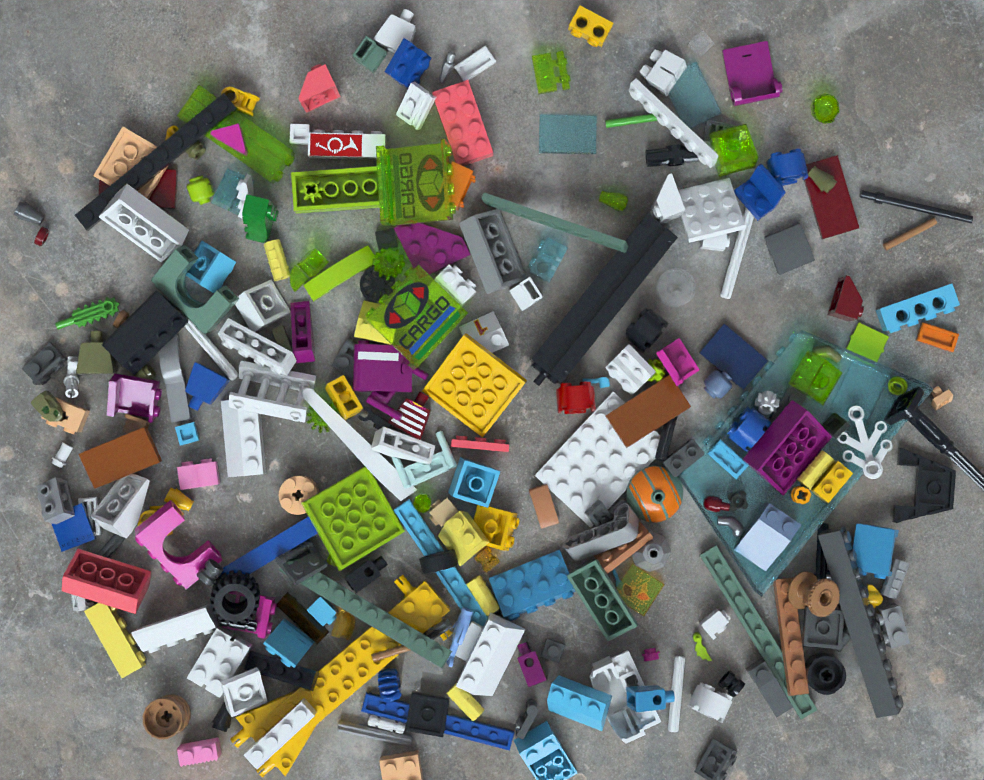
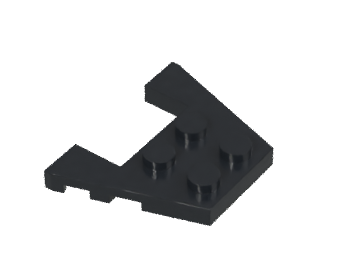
(932, 490)

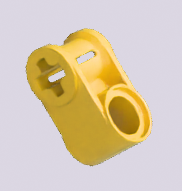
(244, 101)

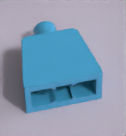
(648, 698)

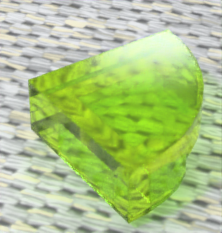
(297, 278)

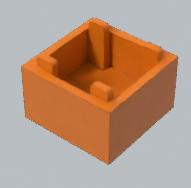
(461, 179)

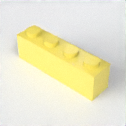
(115, 638)

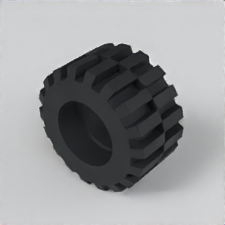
(235, 611)

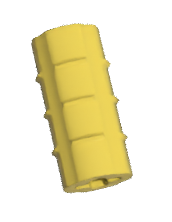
(277, 260)
(815, 470)
(483, 595)
(465, 702)

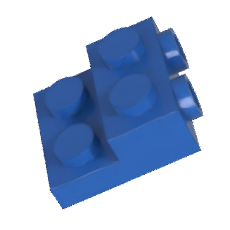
(408, 64)

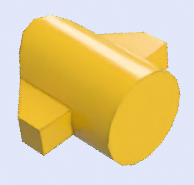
(875, 597)

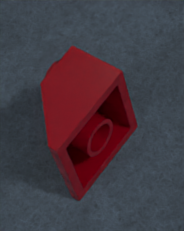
(846, 301)

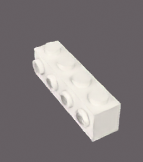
(257, 347)

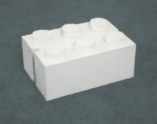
(219, 660)

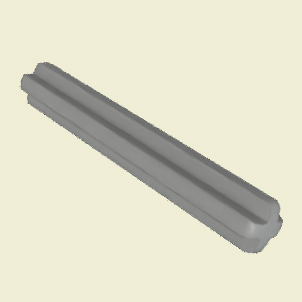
(374, 733)

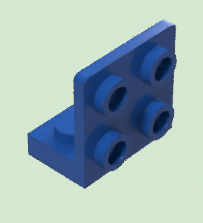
(760, 192)

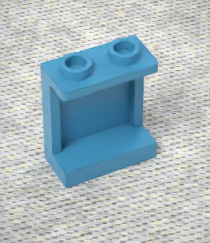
(874, 549)

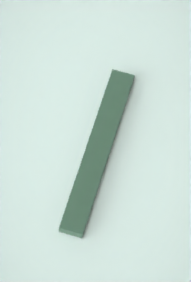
(554, 222)

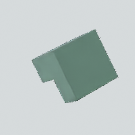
(369, 54)

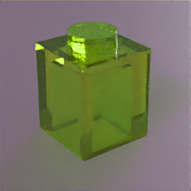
(312, 262)

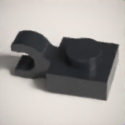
(378, 421)

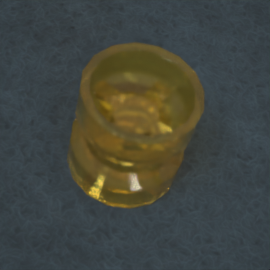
(486, 559)

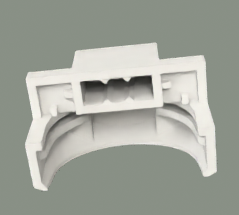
(612, 677)

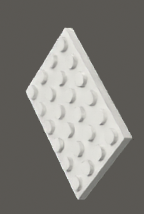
(596, 462)

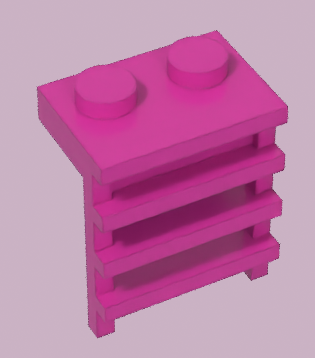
(677, 361)
(263, 615)

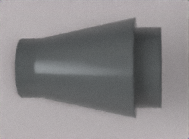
(28, 213)

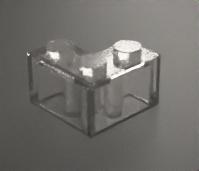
(413, 670)

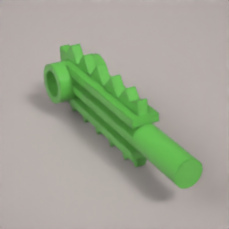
(88, 314)

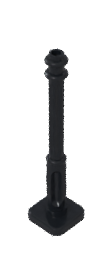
(907, 408)

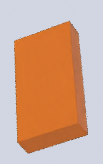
(937, 337)

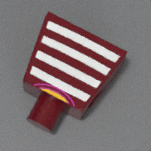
(414, 416)

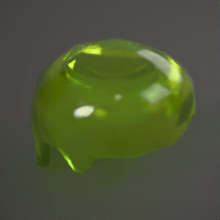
(824, 108)

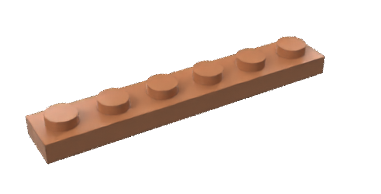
(790, 640)

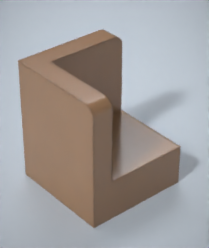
(134, 422)

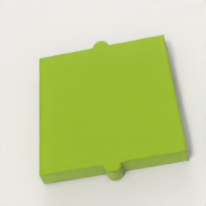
(867, 342)

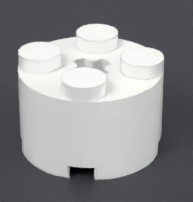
(710, 703)

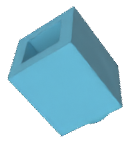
(323, 611)

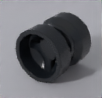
(731, 683)

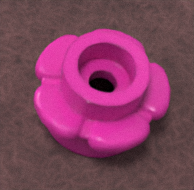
(650, 654)

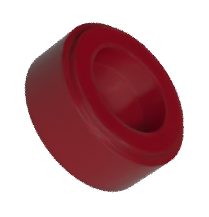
(41, 236)

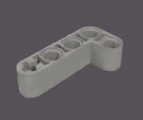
(605, 536)

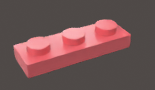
(480, 443)

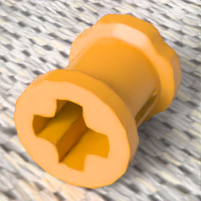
(795, 492)

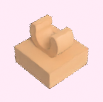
(940, 398)

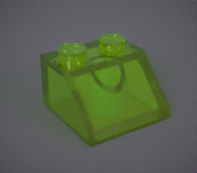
(734, 150)
(815, 377)

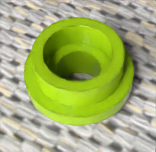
(894, 389)

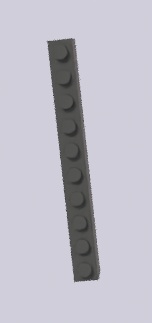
(861, 622)

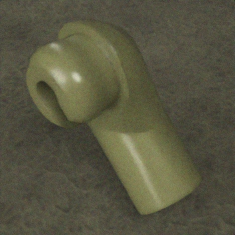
(827, 352)

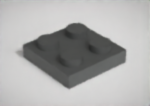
(823, 631)

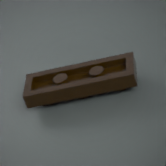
(302, 618)

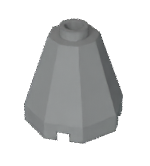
(662, 552)

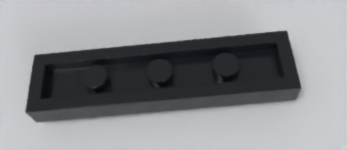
(277, 670)

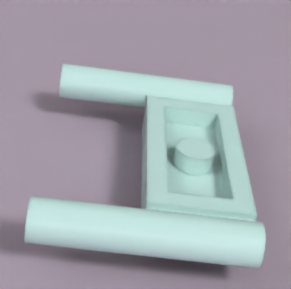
(420, 471)

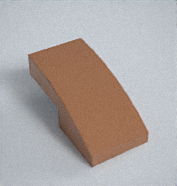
(543, 506)

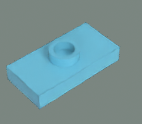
(727, 459)

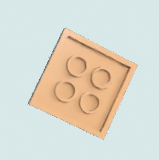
(122, 156)

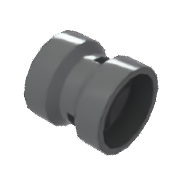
(210, 572)

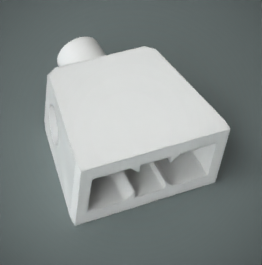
(395, 30)

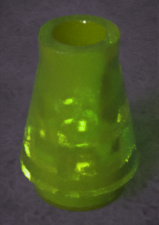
(617, 201)

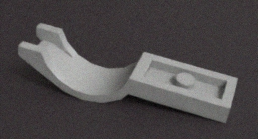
(174, 381)

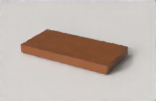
(648, 411)
(120, 457)

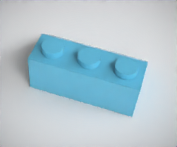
(579, 702)

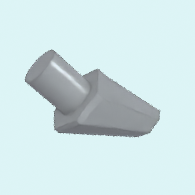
(447, 66)

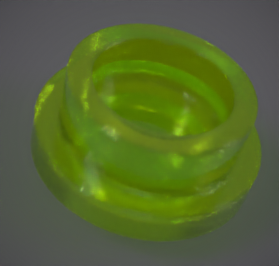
(422, 502)

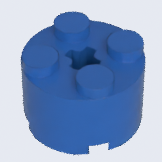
(787, 167)
(748, 429)

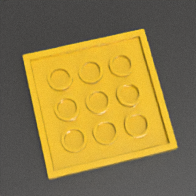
(474, 385)

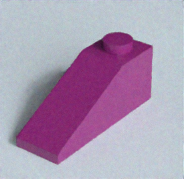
(302, 332)

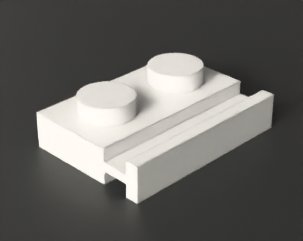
(415, 105)

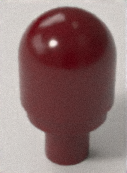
(715, 504)

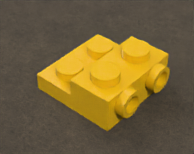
(497, 526)

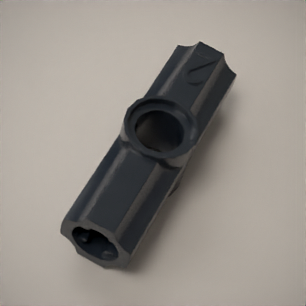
(671, 155)

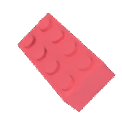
(462, 123)
(106, 581)

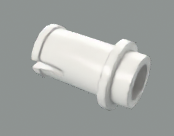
(62, 455)

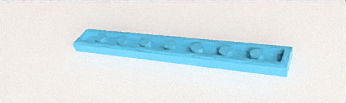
(428, 545)

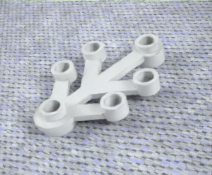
(866, 446)

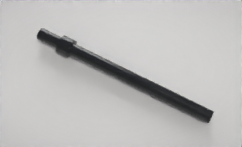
(880, 198)

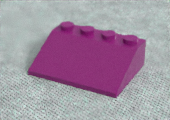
(787, 447)

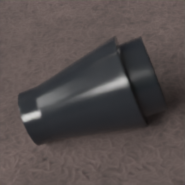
(222, 719)

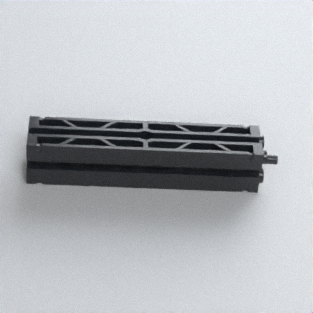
(602, 301)

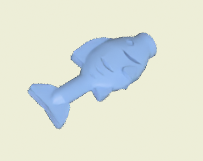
(460, 629)

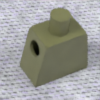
(95, 358)

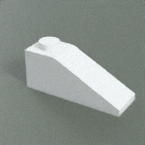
(402, 446)

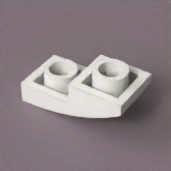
(244, 187)

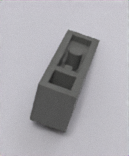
(769, 687)

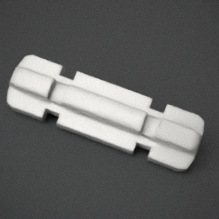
(386, 724)

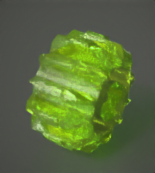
(381, 263)
(315, 418)

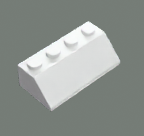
(144, 223)
(243, 441)
(175, 628)
(490, 656)

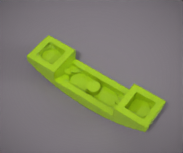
(339, 273)

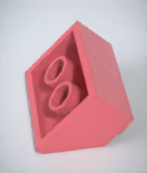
(318, 88)

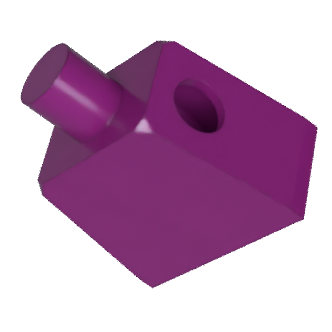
(535, 673)

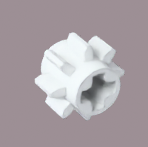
(767, 402)

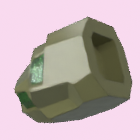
(48, 406)

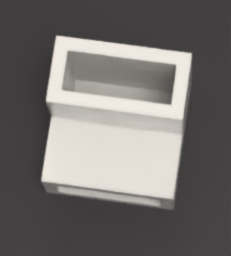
(526, 294)

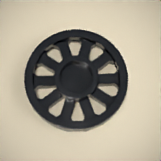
(377, 285)

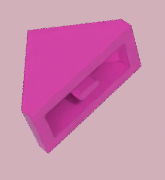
(232, 137)

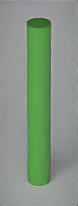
(630, 120)

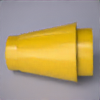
(179, 499)

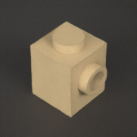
(442, 511)

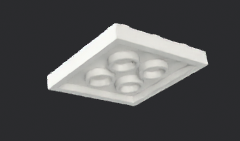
(710, 210)

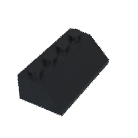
(145, 332)

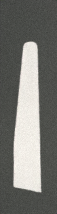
(359, 446)

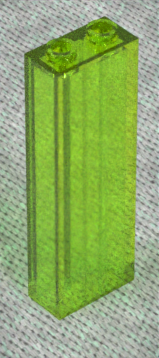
(265, 153)

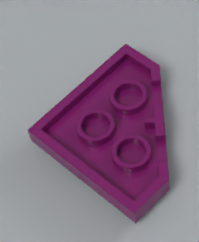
(431, 246)

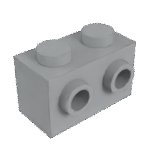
(55, 500)
(892, 625)

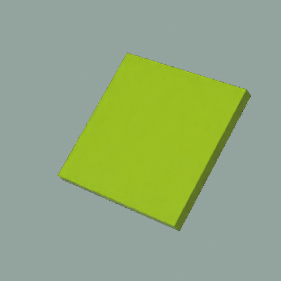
(353, 517)

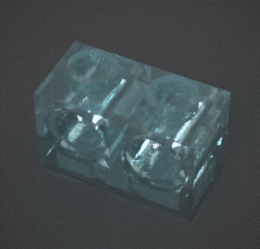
(551, 261)

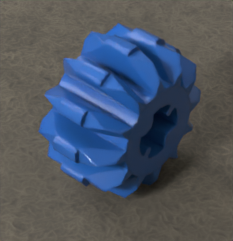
(389, 684)

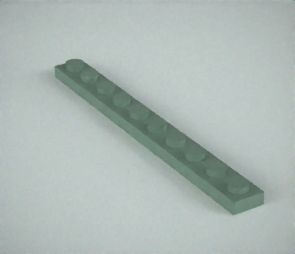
(377, 618)
(753, 625)

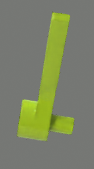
(699, 648)

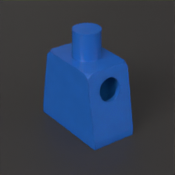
(204, 385)

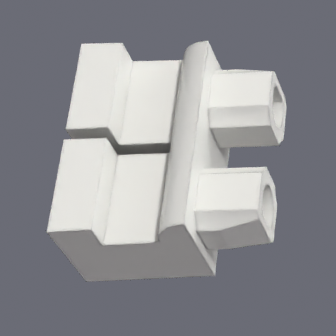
(665, 71)

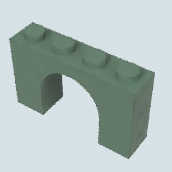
(171, 281)

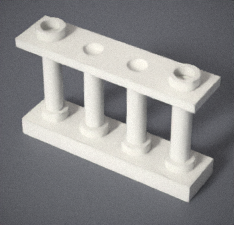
(256, 373)

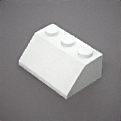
(668, 202)

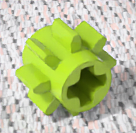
(311, 184)
(657, 365)

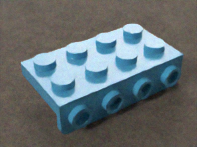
(532, 585)

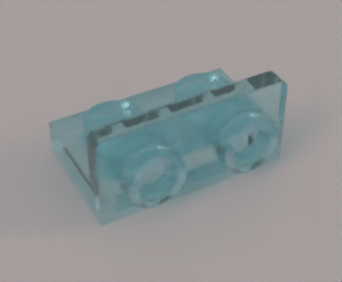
(227, 194)

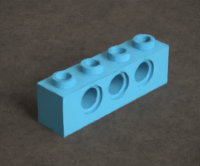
(945, 295)

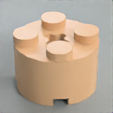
(290, 487)

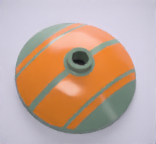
(644, 488)

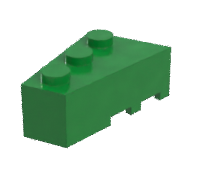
(259, 217)

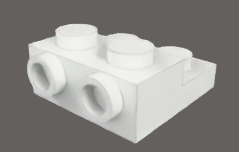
(455, 285)
(630, 369)
(243, 692)

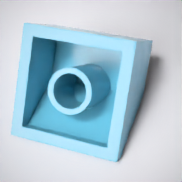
(210, 268)
(474, 482)

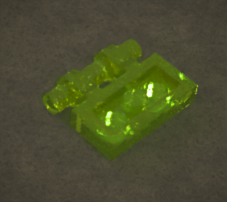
(545, 75)

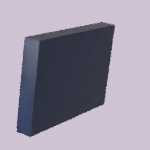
(733, 355)

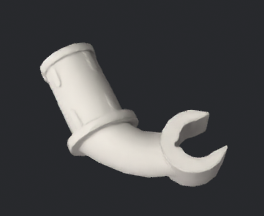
(71, 379)

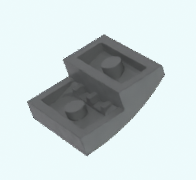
(789, 248)

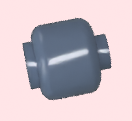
(718, 384)

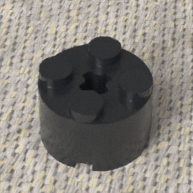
(646, 330)
(829, 683)

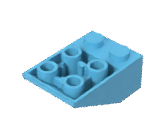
(288, 643)
(545, 754)

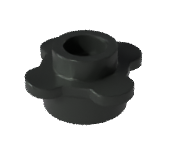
(742, 500)

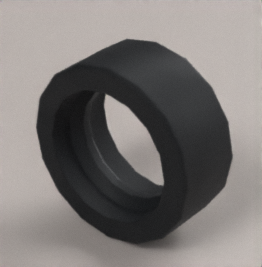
(438, 561)

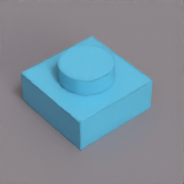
(187, 433)

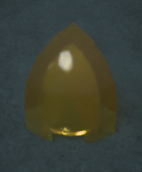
(344, 625)

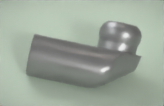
(732, 522)

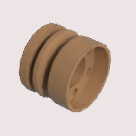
(164, 727)

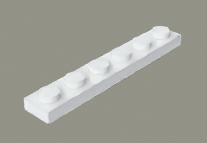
(673, 123)

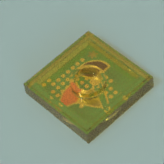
(639, 589)

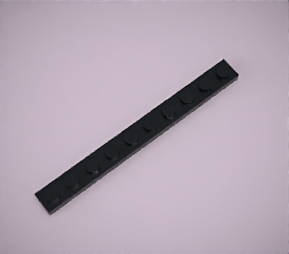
(160, 157)

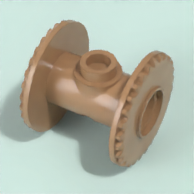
(818, 595)

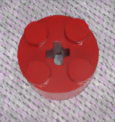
(575, 398)

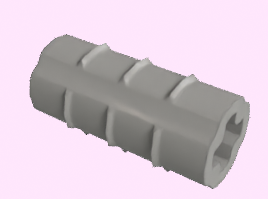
(893, 583)

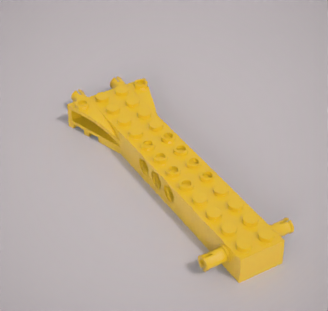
(341, 675)

